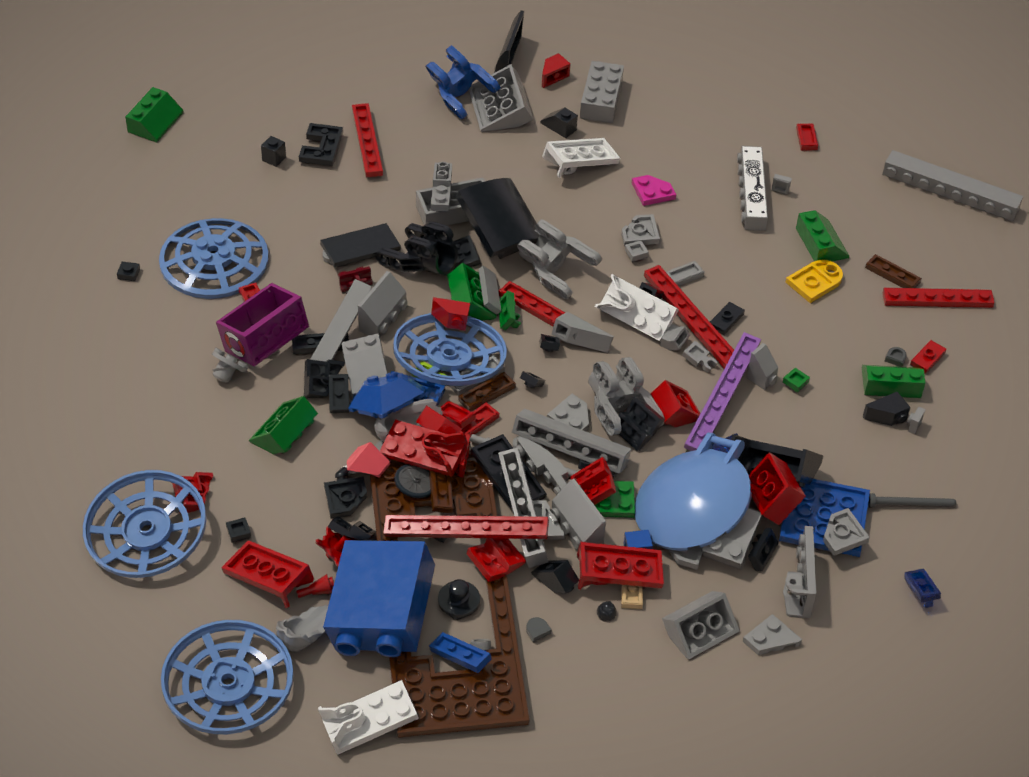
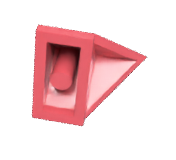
(368, 460)

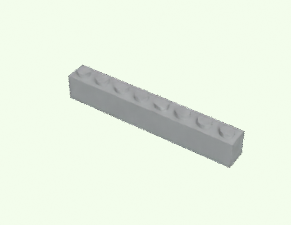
(952, 185)

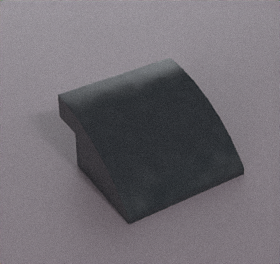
(498, 216)

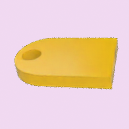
(814, 279)

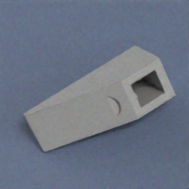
(581, 333)

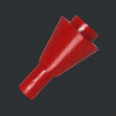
(321, 586)

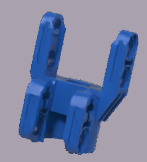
(459, 80)

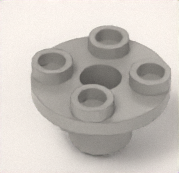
(227, 366)

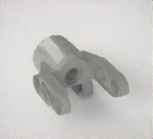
(551, 253)
(617, 391)

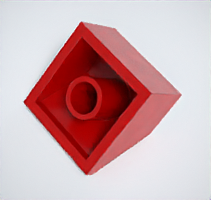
(675, 404)

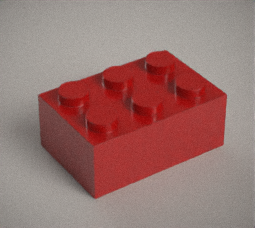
(775, 489)

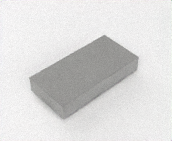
(686, 273)

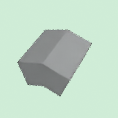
(674, 337)

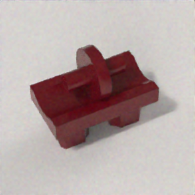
(347, 278)

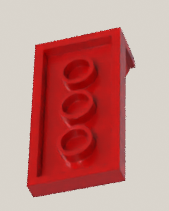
(424, 447)
(619, 565)
(268, 570)

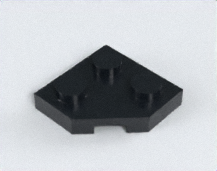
(345, 496)

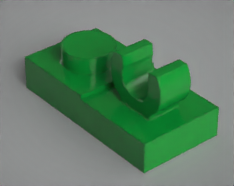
(507, 315)

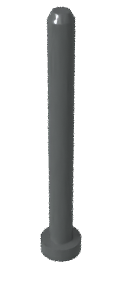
(873, 500)

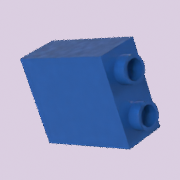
(379, 597)

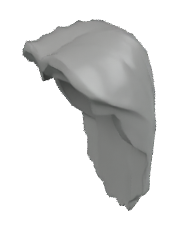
(302, 630)

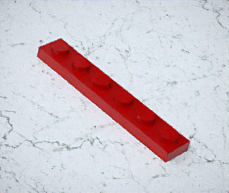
(367, 140)
(938, 297)

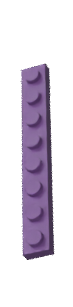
(723, 391)

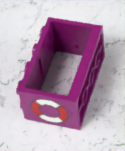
(262, 324)

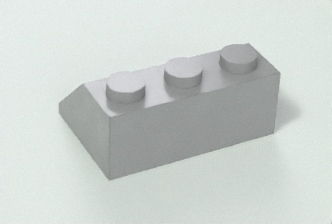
(381, 305)
(578, 515)
(701, 624)

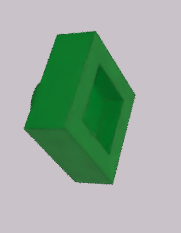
(796, 379)

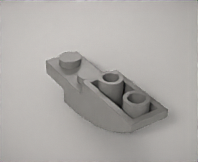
(441, 186)
(543, 462)

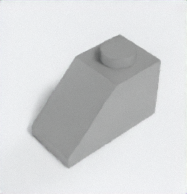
(762, 367)

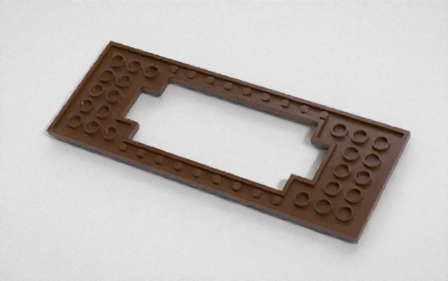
(462, 697)

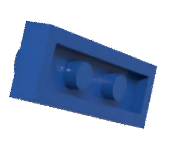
(460, 652)

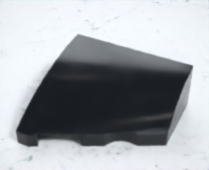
(317, 376)

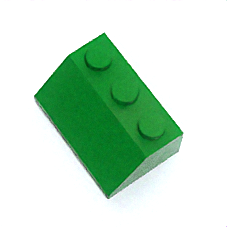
(153, 115)
(820, 237)
(466, 287)
(890, 379)
(285, 426)

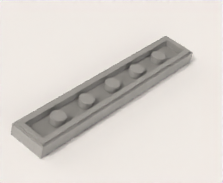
(341, 322)

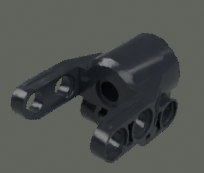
(426, 250)

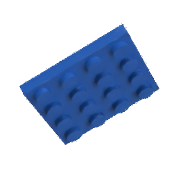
(816, 508)

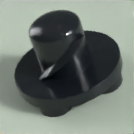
(459, 599)

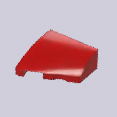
(201, 482)

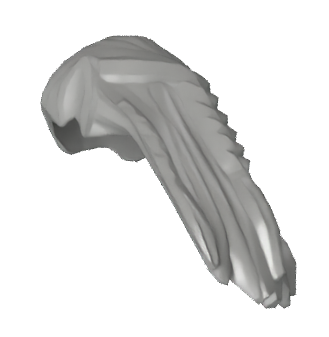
(407, 414)

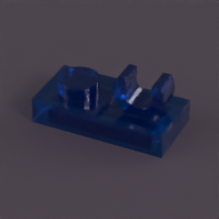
(922, 586)

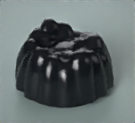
(606, 611)

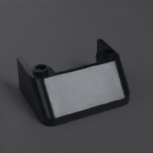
(801, 463)

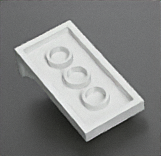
(579, 153)
(637, 308)
(368, 717)

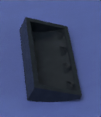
(511, 43)

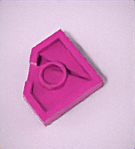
(653, 190)

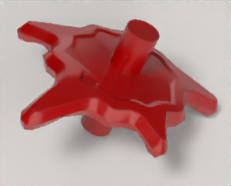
(333, 544)

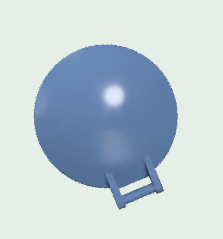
(695, 496)

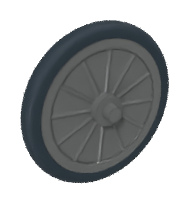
(413, 481)

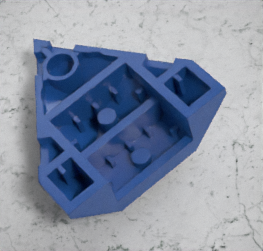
(386, 394)

